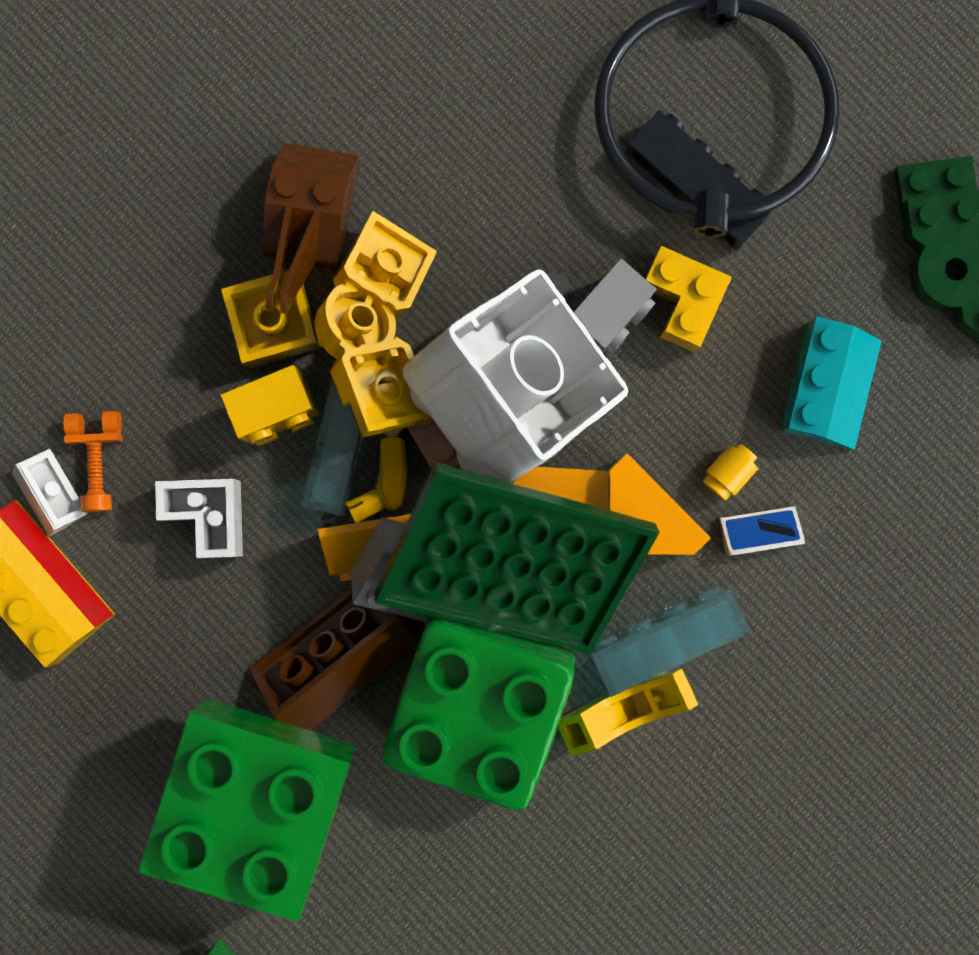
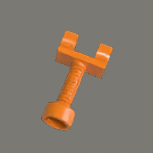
(95, 499)

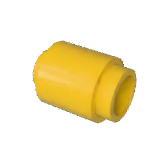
(730, 471)

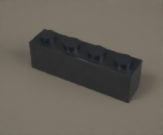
(688, 168)

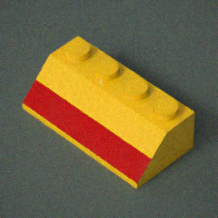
(43, 591)

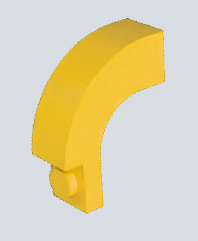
(610, 717)

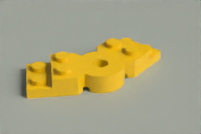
(375, 290)

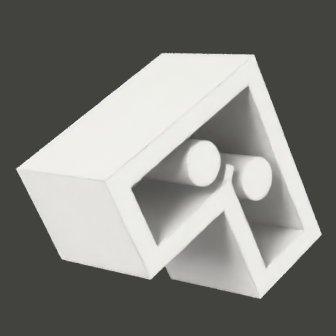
(212, 505)

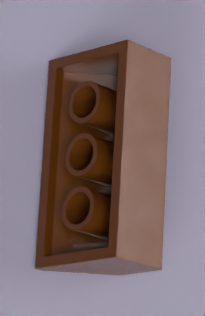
(330, 660)

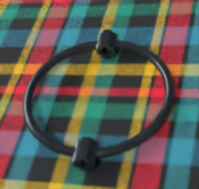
(711, 206)

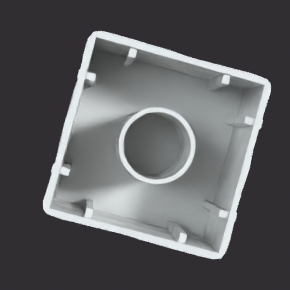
(514, 380)

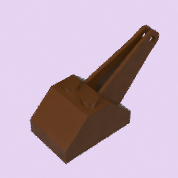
(306, 215)

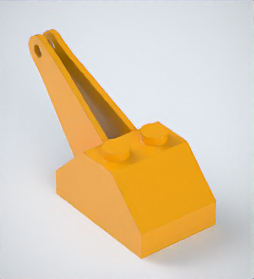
(626, 491)

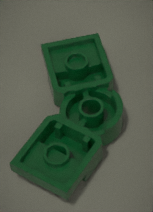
(942, 222)

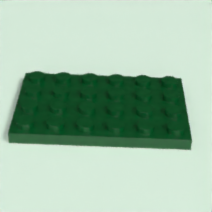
(514, 560)

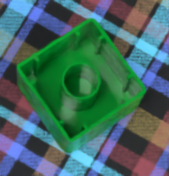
(479, 712)

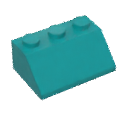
(831, 383)

